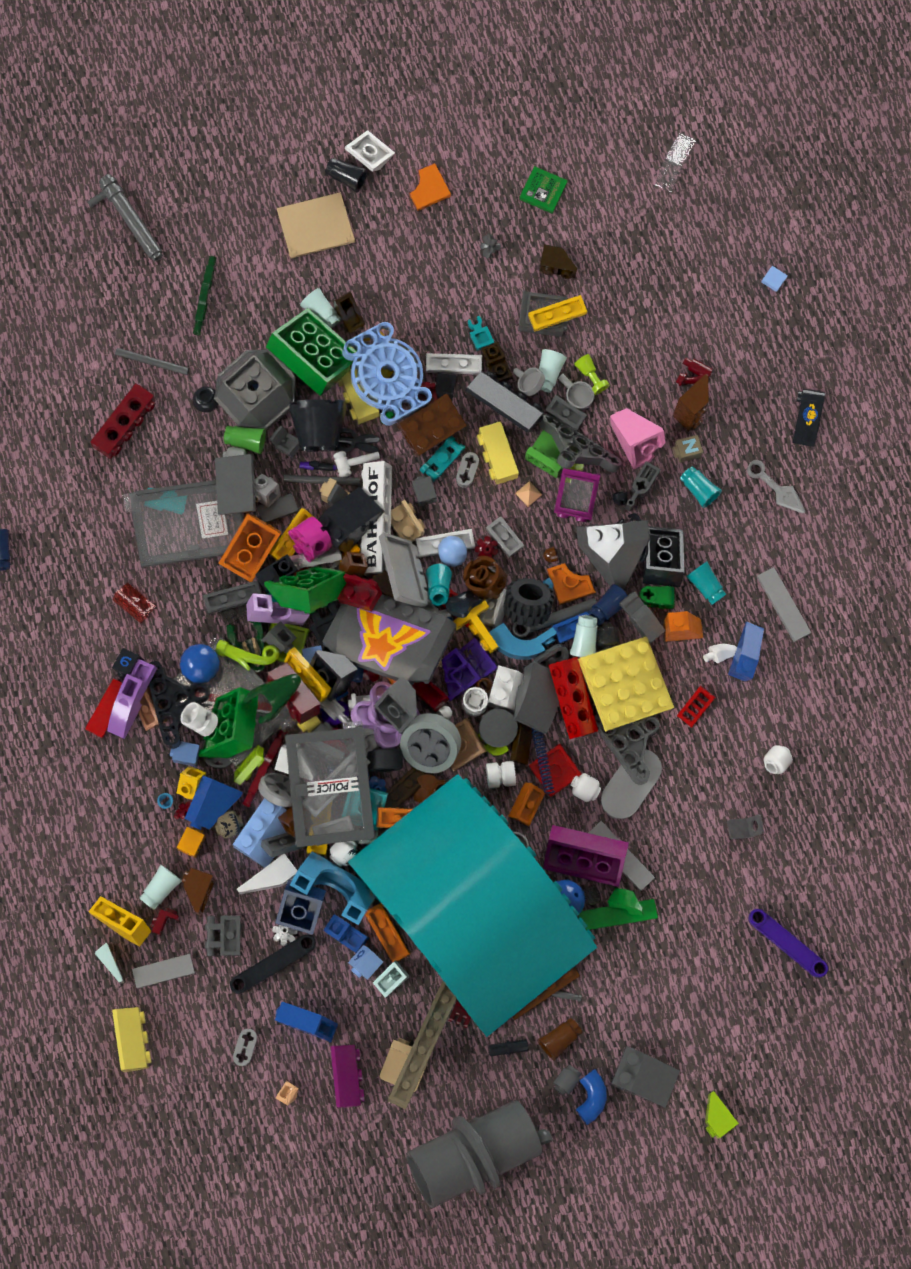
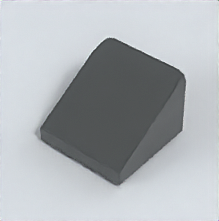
(336, 495)

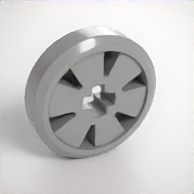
(276, 789)

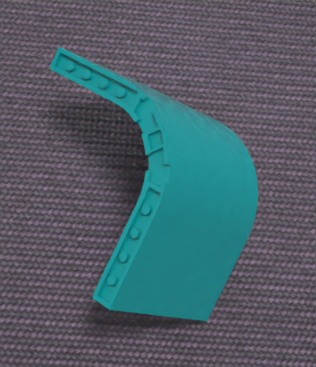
(475, 903)

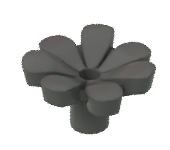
(489, 246)

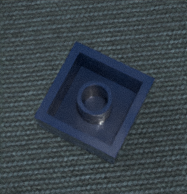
(300, 910)

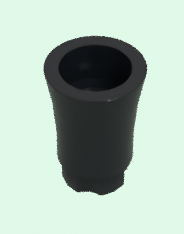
(346, 174)

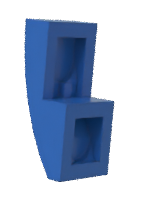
(345, 933)

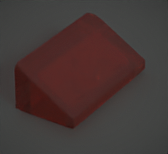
(133, 602)

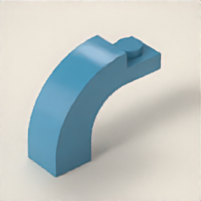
(518, 648)

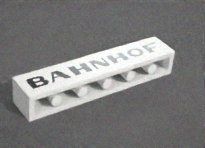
(378, 485)

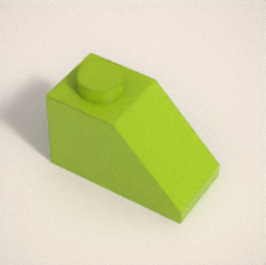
(718, 1117)

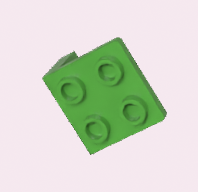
(545, 454)

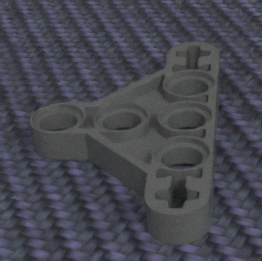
(571, 442)
(631, 747)

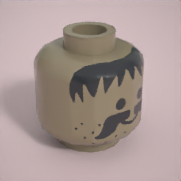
(229, 825)

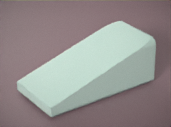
(106, 957)

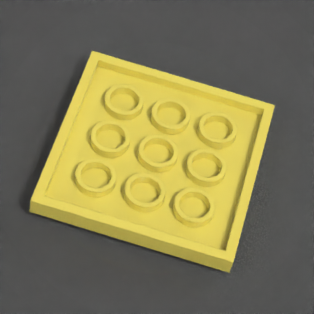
(625, 683)

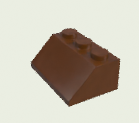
(693, 405)

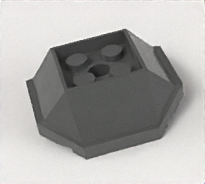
(267, 403)

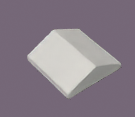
(370, 151)

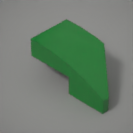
(625, 899)

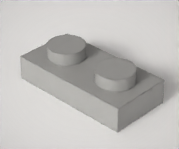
(505, 537)

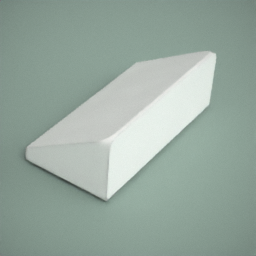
(495, 612)

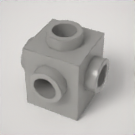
(266, 490)

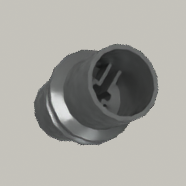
(474, 1153)

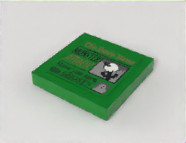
(543, 190)

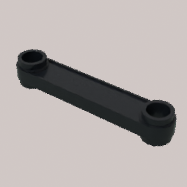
(272, 964)

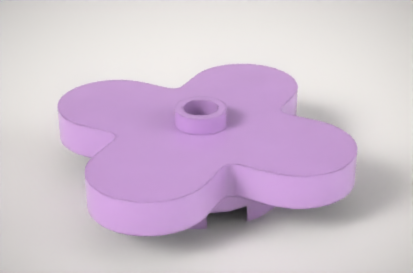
(384, 732)

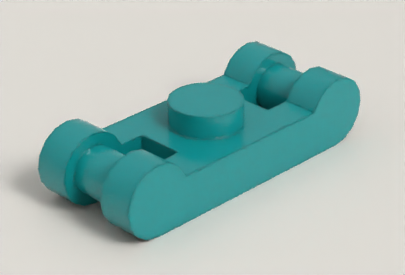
(442, 458)

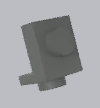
(285, 442)

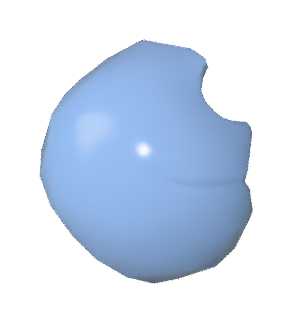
(452, 551)

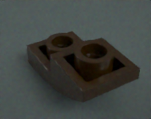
(497, 362)

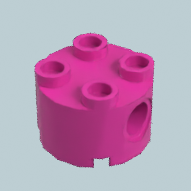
(310, 539)

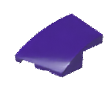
(464, 672)

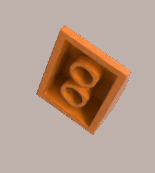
(249, 547)

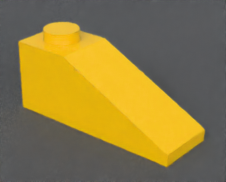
(121, 921)

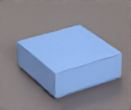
(774, 278)

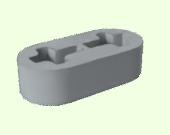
(471, 471)
(249, 1049)

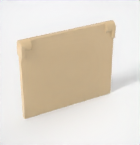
(315, 225)

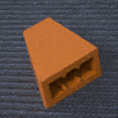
(682, 626)

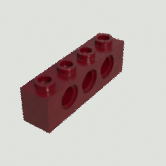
(135, 396)

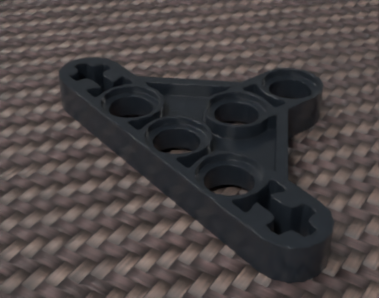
(170, 693)

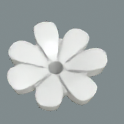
(284, 936)

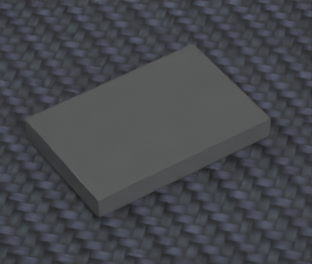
(235, 484)

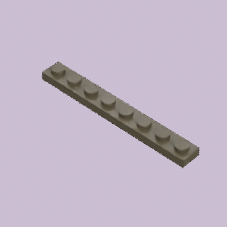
(422, 1047)

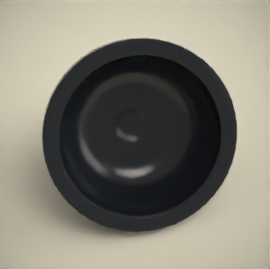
(204, 399)

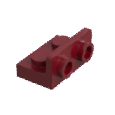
(360, 592)

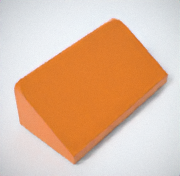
(527, 804)

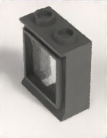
(535, 301)

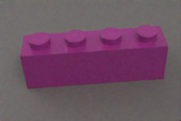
(585, 855)

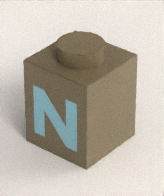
(687, 449)

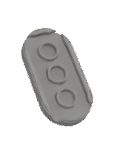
(622, 795)

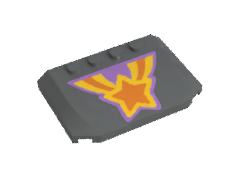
(391, 639)

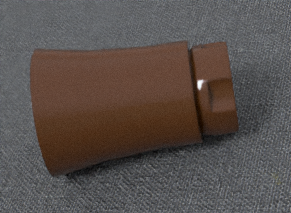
(559, 1038)

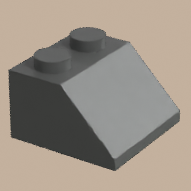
(398, 704)

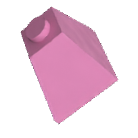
(637, 436)

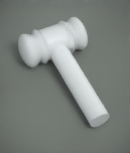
(343, 464)

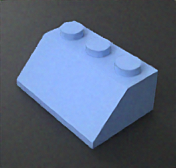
(261, 826)

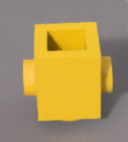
(189, 782)

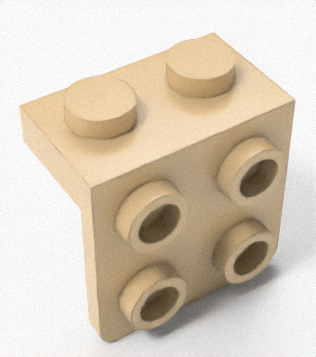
(395, 1061)

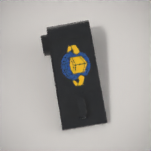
(808, 417)

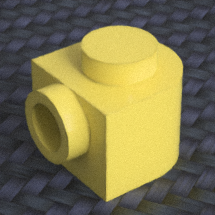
(309, 725)

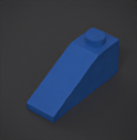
(747, 652)

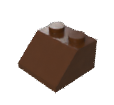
(198, 888)

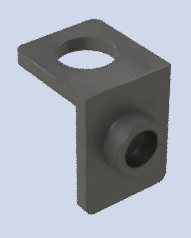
(744, 827)

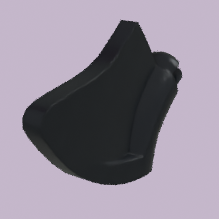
(462, 604)

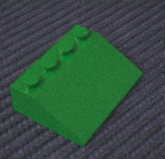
(311, 351)

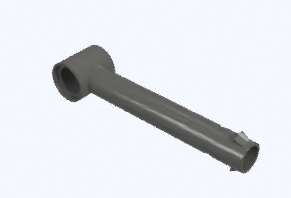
(556, 617)

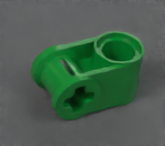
(661, 597)

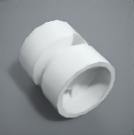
(475, 701)
(199, 719)
(500, 774)

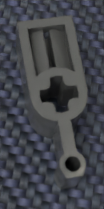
(646, 483)
(642, 617)

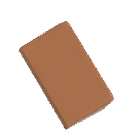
(147, 711)

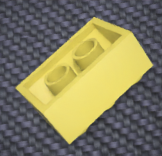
(131, 1039)

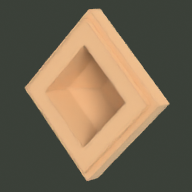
(528, 494)
(287, 1093)

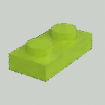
(246, 768)

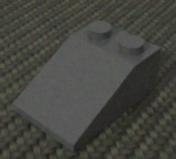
(645, 1076)

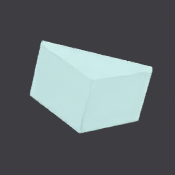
(391, 979)

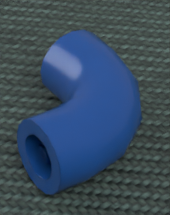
(595, 1099)

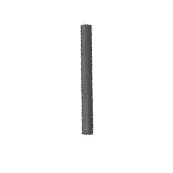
(152, 361)
(320, 479)

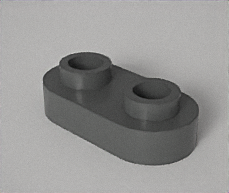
(548, 657)

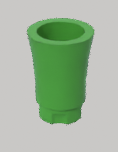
(246, 438)

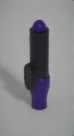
(315, 465)

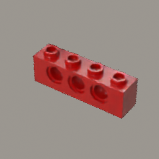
(573, 698)

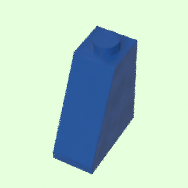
(210, 802)
(306, 1021)

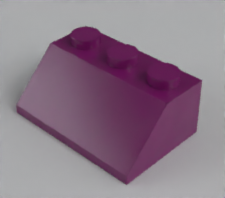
(346, 1076)

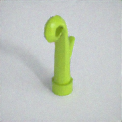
(242, 657)

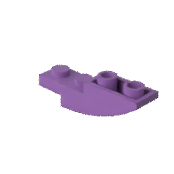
(129, 697)

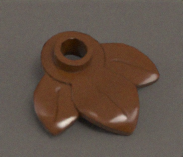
(429, 785)

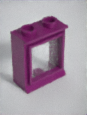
(576, 494)

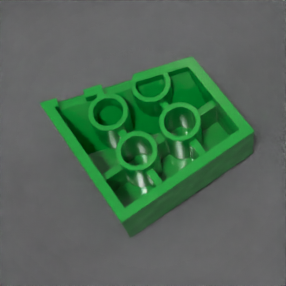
(309, 589)
(234, 726)

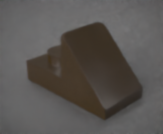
(349, 312)

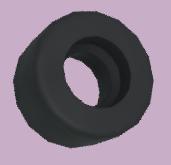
(385, 760)

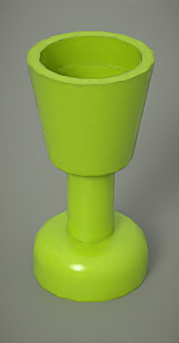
(588, 368)

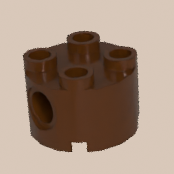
(485, 578)

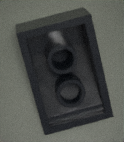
(350, 519)
(664, 558)

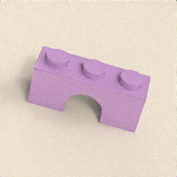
(262, 609)

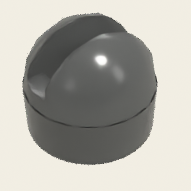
(544, 1136)

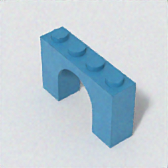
(318, 870)

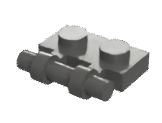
(229, 935)

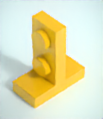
(477, 627)

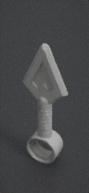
(785, 495)

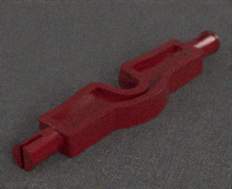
(268, 761)

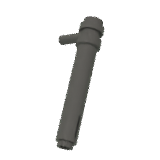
(115, 194)

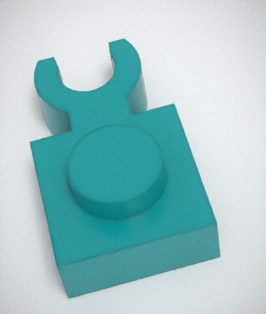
(480, 336)

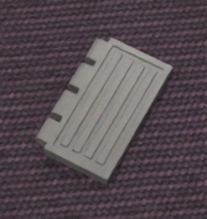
(404, 570)

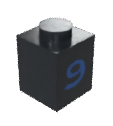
(125, 663)

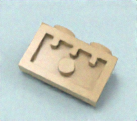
(406, 523)

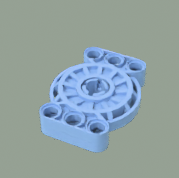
(389, 355)

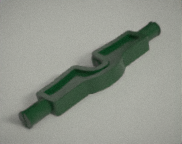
(203, 297)

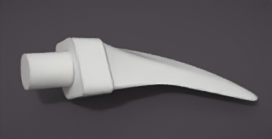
(720, 652)

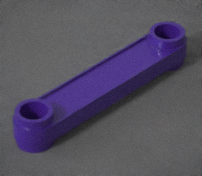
(788, 943)

